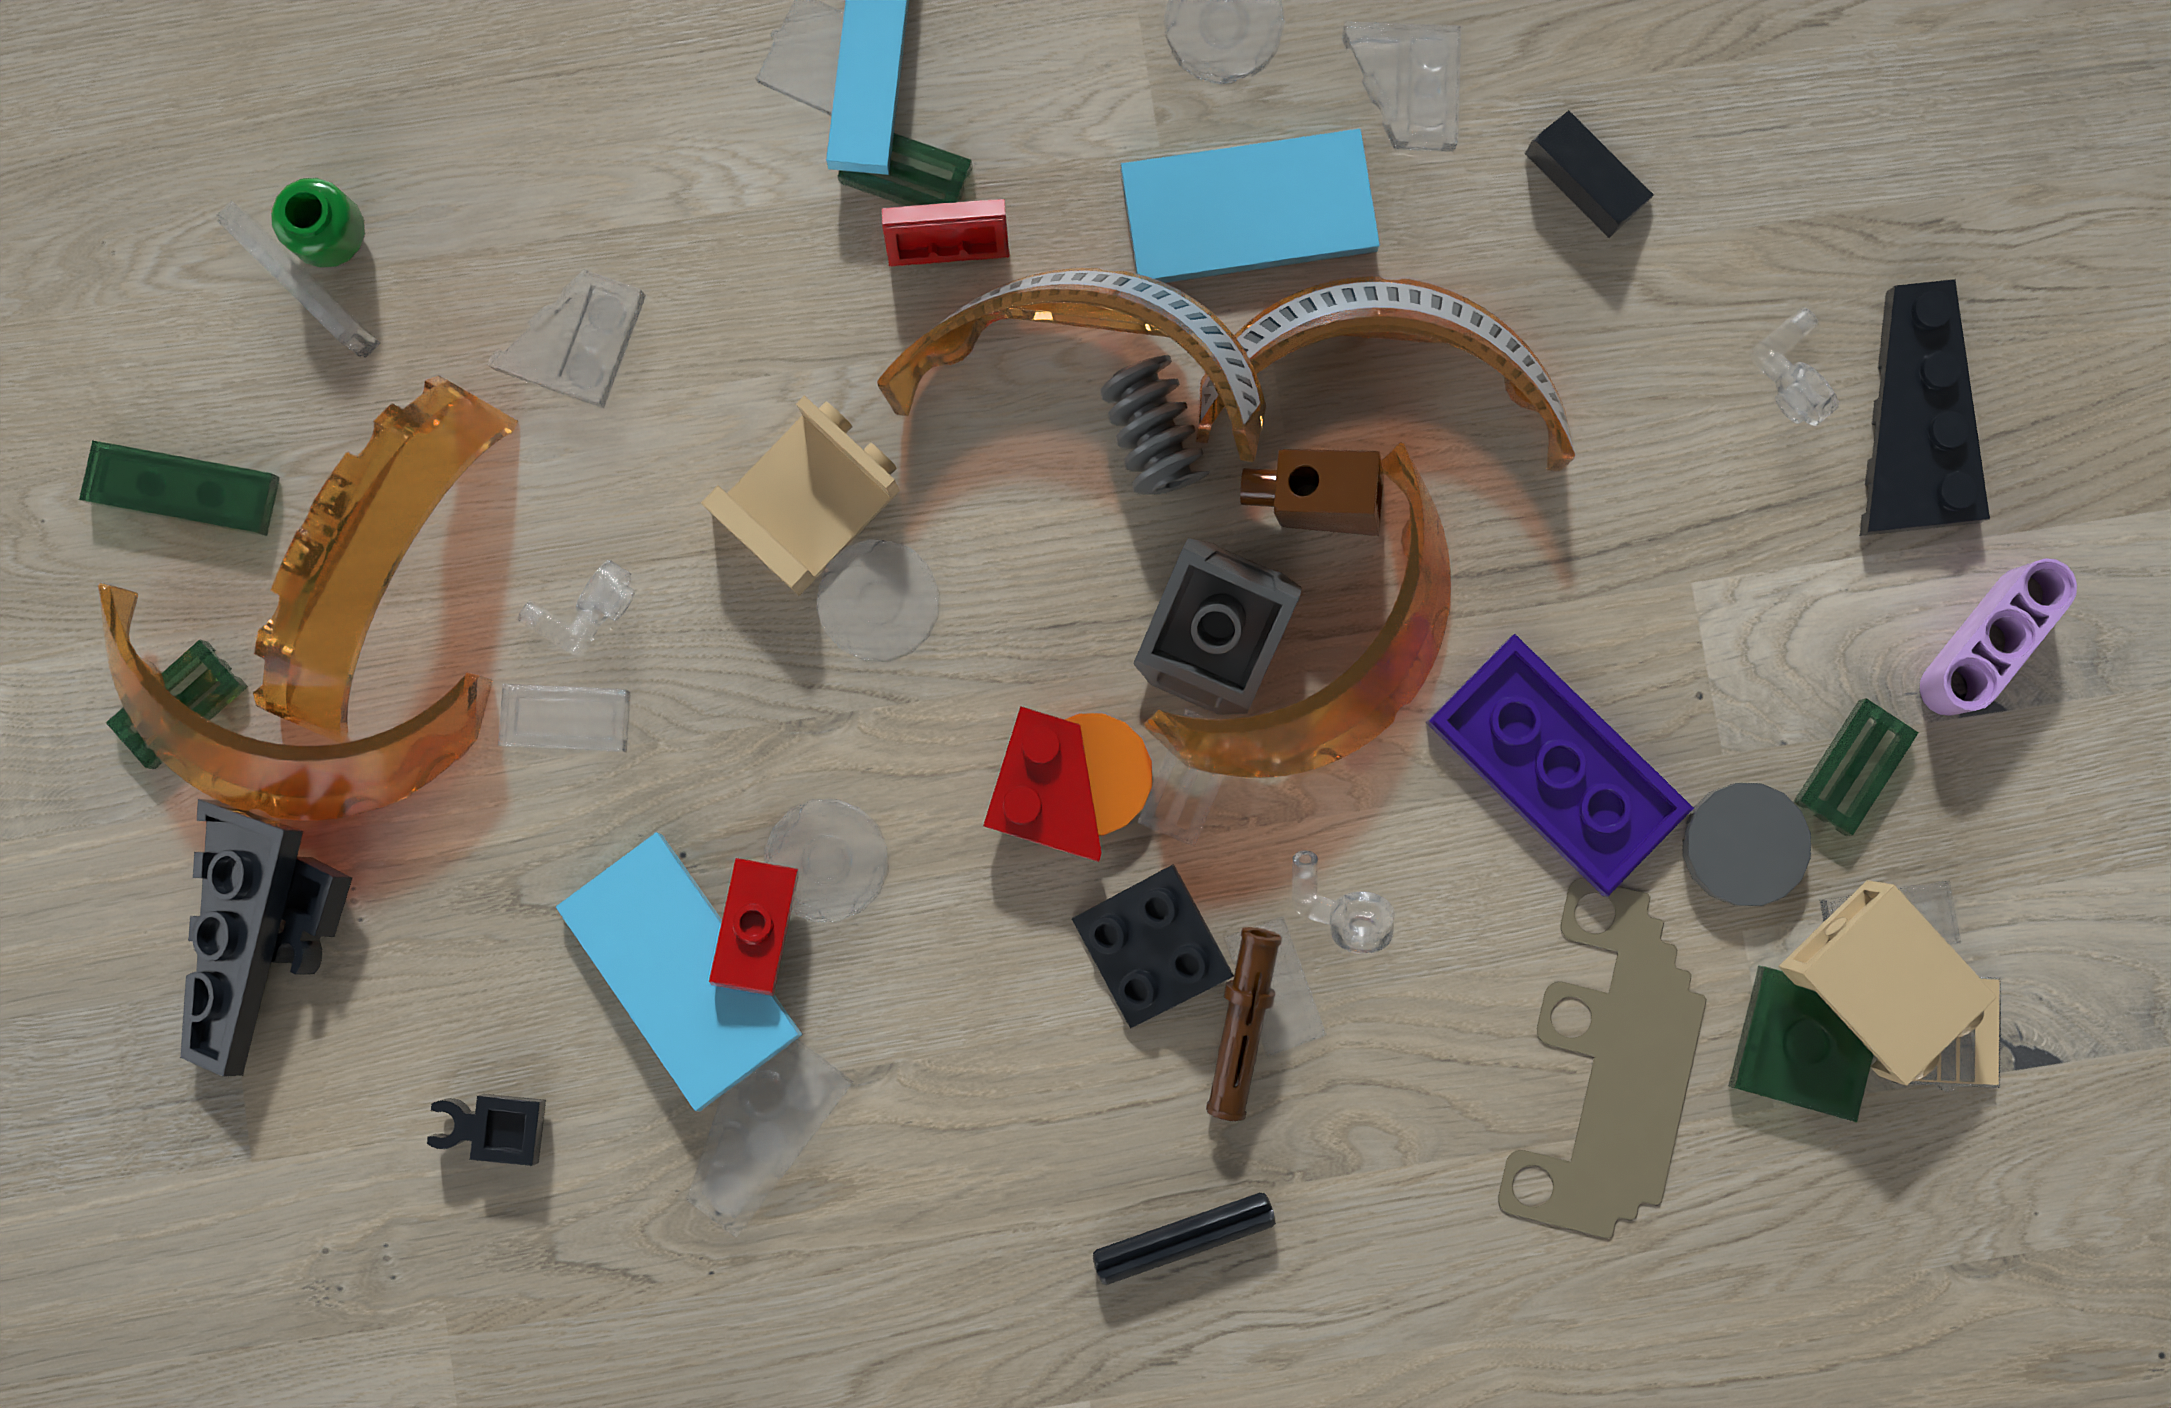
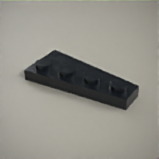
(1926, 432)
(242, 905)

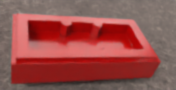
(945, 232)
(754, 927)

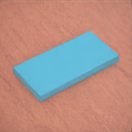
(1250, 207)
(656, 950)

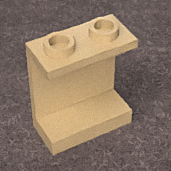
(806, 496)
(1891, 980)

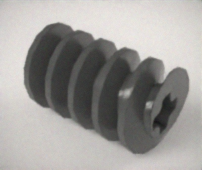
(1151, 427)

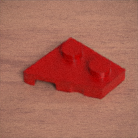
(1046, 787)

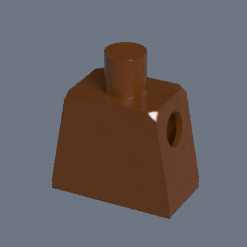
(1345, 497)

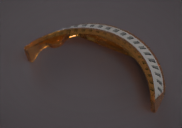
(1097, 301)
(1399, 312)

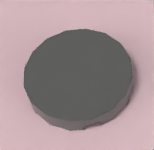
(1747, 844)

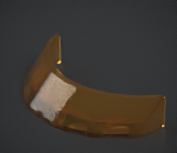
(355, 544)
(1365, 696)
(284, 778)

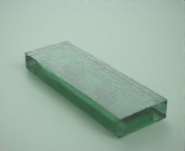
(179, 488)

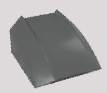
(1216, 628)

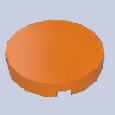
(1116, 768)

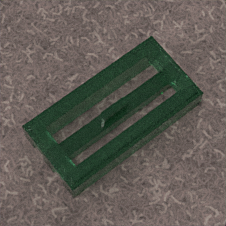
(907, 196)
(208, 708)
(1827, 809)

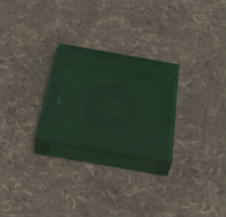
(1799, 1050)

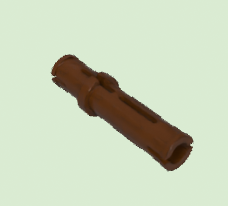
(1248, 999)

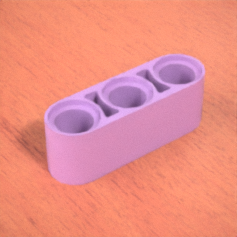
(2023, 626)

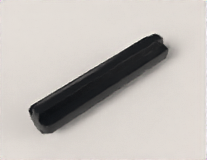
(1183, 1238)

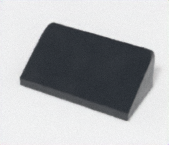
(1588, 173)

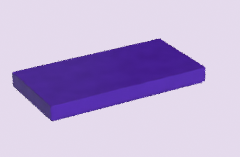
(1559, 765)

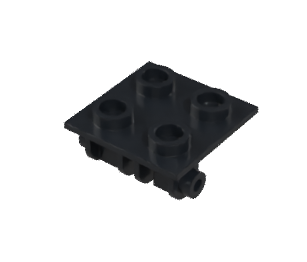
(1152, 946)

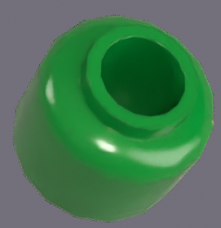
(318, 222)

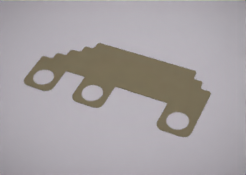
(1638, 1079)

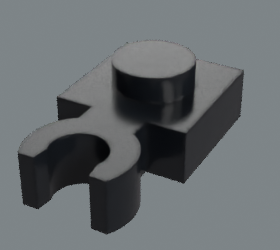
(310, 912)
(500, 1128)

